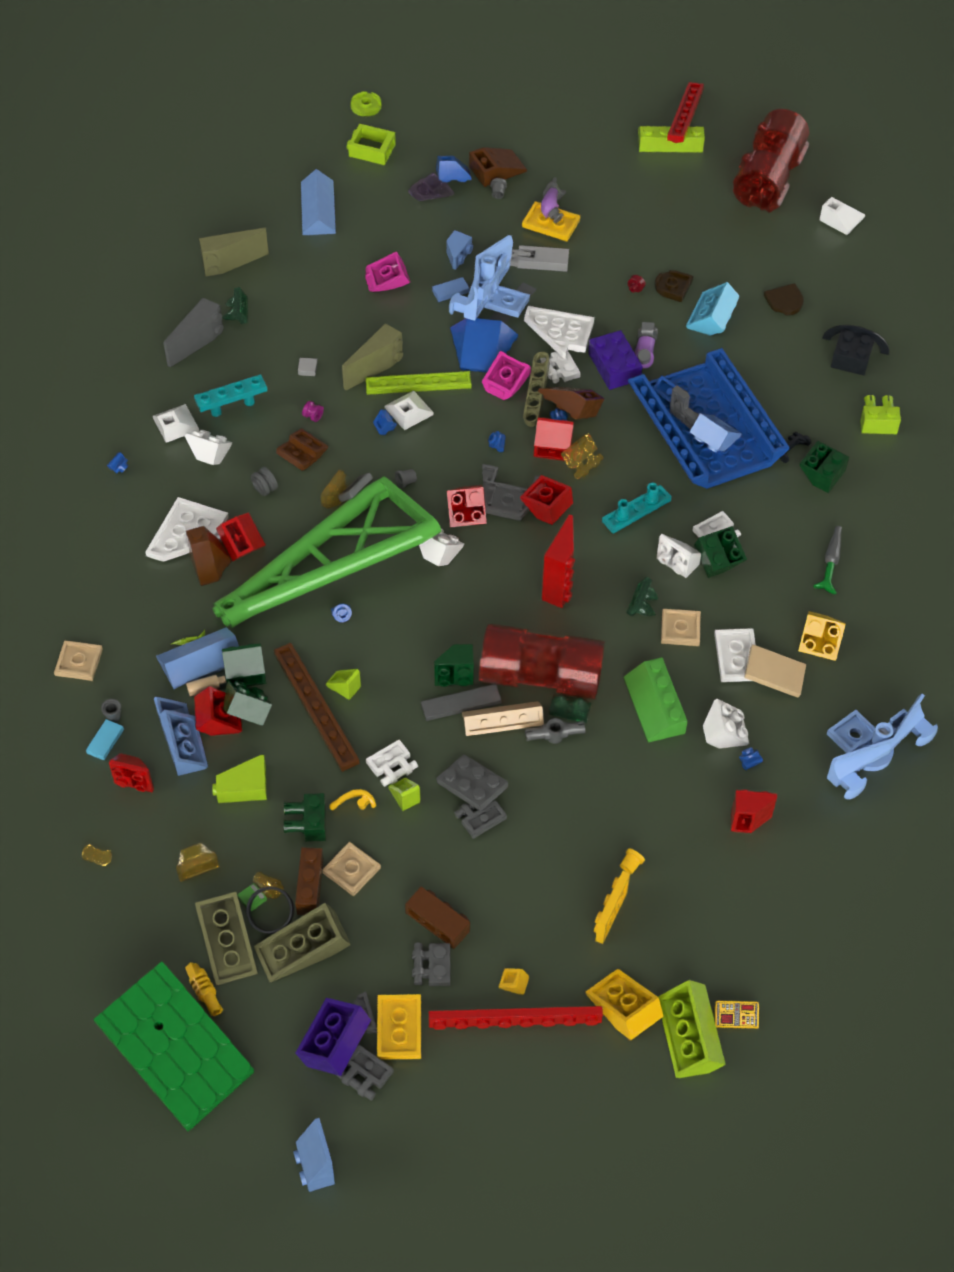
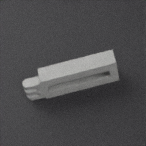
(540, 258)

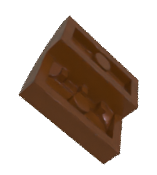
(302, 449)

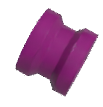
(313, 411)

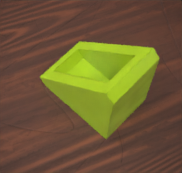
(345, 682)
(405, 793)

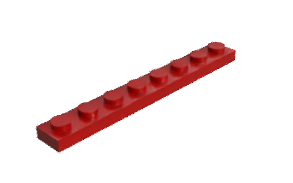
(685, 112)
(522, 1016)

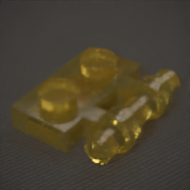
(579, 451)

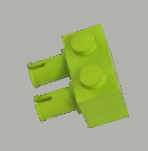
(880, 419)

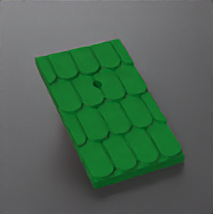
(174, 1046)

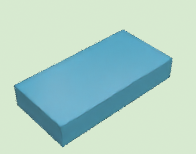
(105, 739)

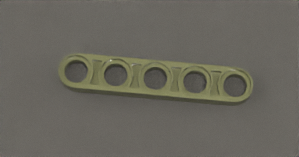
(533, 382)

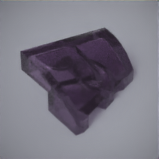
(430, 188)

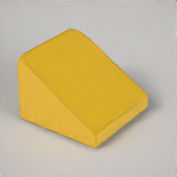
(514, 980)

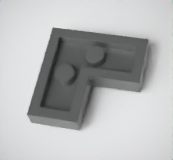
(680, 407)

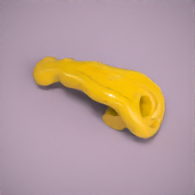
(366, 799)

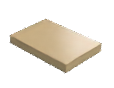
(775, 671)

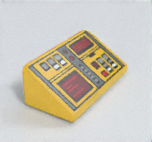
(736, 1014)

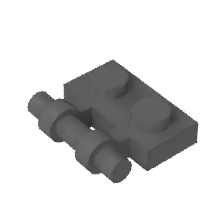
(480, 821)
(438, 964)
(370, 1068)

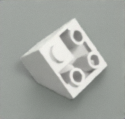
(840, 216)
(409, 410)
(175, 423)
(208, 447)
(441, 548)
(678, 555)
(725, 726)

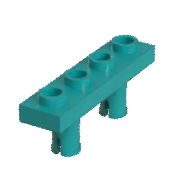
(230, 393)
(632, 511)

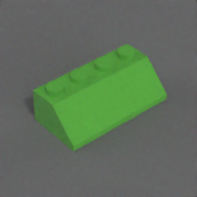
(656, 700)

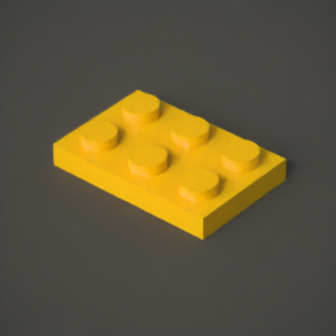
(562, 230)
(612, 906)
(399, 1027)

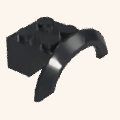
(854, 347)

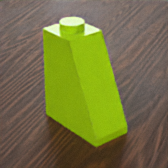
(242, 782)

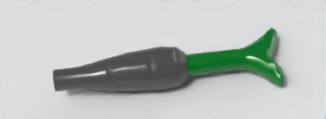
(831, 559)

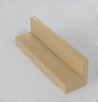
(503, 718)

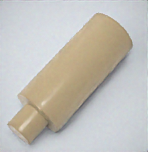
(197, 686)

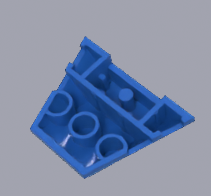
(480, 342)

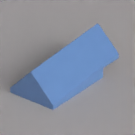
(318, 204)
(196, 658)
(181, 736)

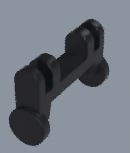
(795, 439)

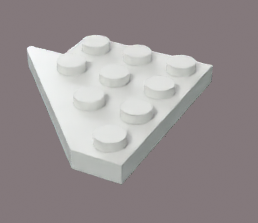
(560, 329)
(184, 515)

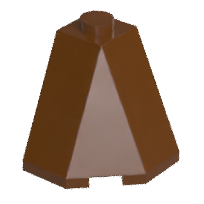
(207, 555)

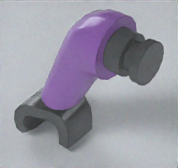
(549, 203)
(645, 346)

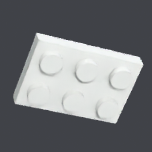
(733, 653)

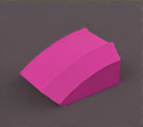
(387, 273)
(505, 376)

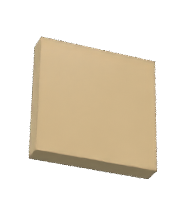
(680, 627)
(78, 660)
(351, 869)

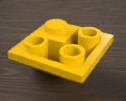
(822, 636)

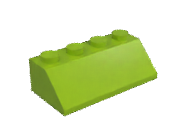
(655, 140)
(691, 1030)

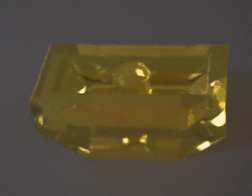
(330, 495)
(195, 861)

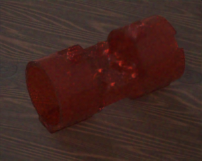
(777, 149)
(547, 661)

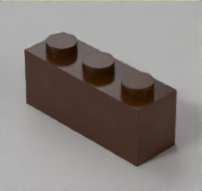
(309, 880)
(437, 917)

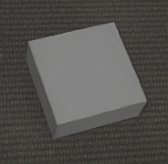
(307, 367)

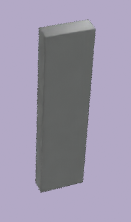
(461, 702)

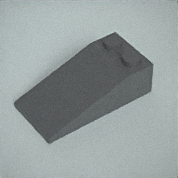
(194, 331)

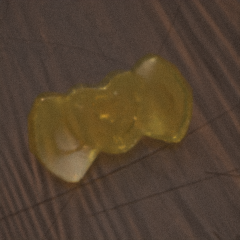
(96, 855)

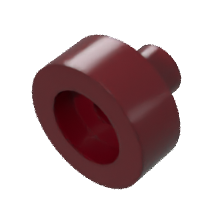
(636, 283)

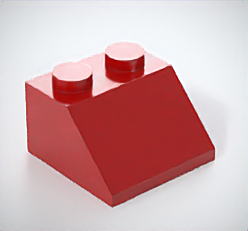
(547, 499)
(211, 716)

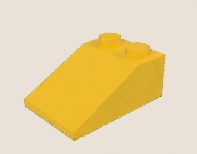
(626, 1003)

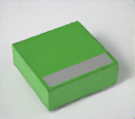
(247, 893)

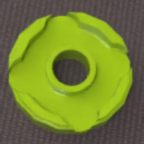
(362, 109)

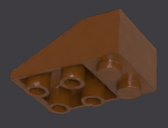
(494, 163)
(576, 401)

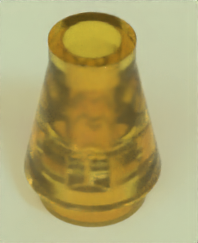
(266, 881)

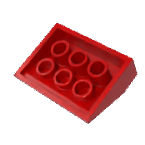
(558, 567)

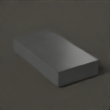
(355, 487)

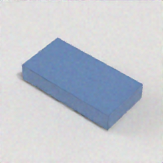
(448, 289)

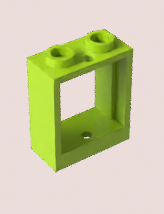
(370, 153)

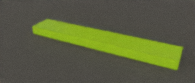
(418, 382)

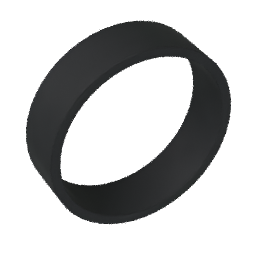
(248, 909)

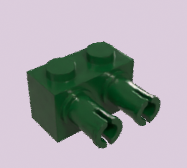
(314, 820)

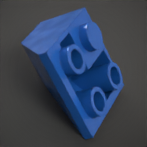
(451, 168)

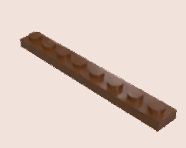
(316, 707)

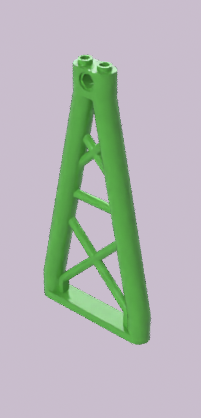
(251, 598)

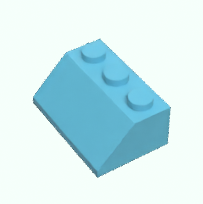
(713, 310)

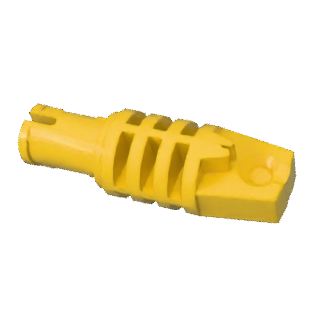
(203, 988)

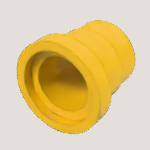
(631, 861)

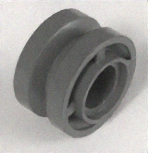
(264, 481)

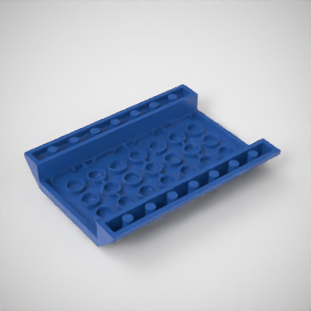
(722, 392)

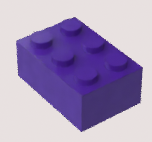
(614, 359)
(333, 1036)

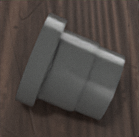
(498, 187)
(405, 477)
(109, 706)

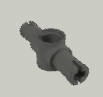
(563, 730)

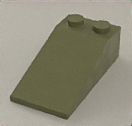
(232, 250)
(373, 357)
(226, 938)
(302, 943)

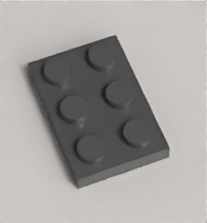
(472, 782)

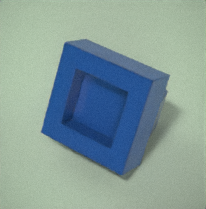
(384, 422)

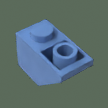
(458, 247)

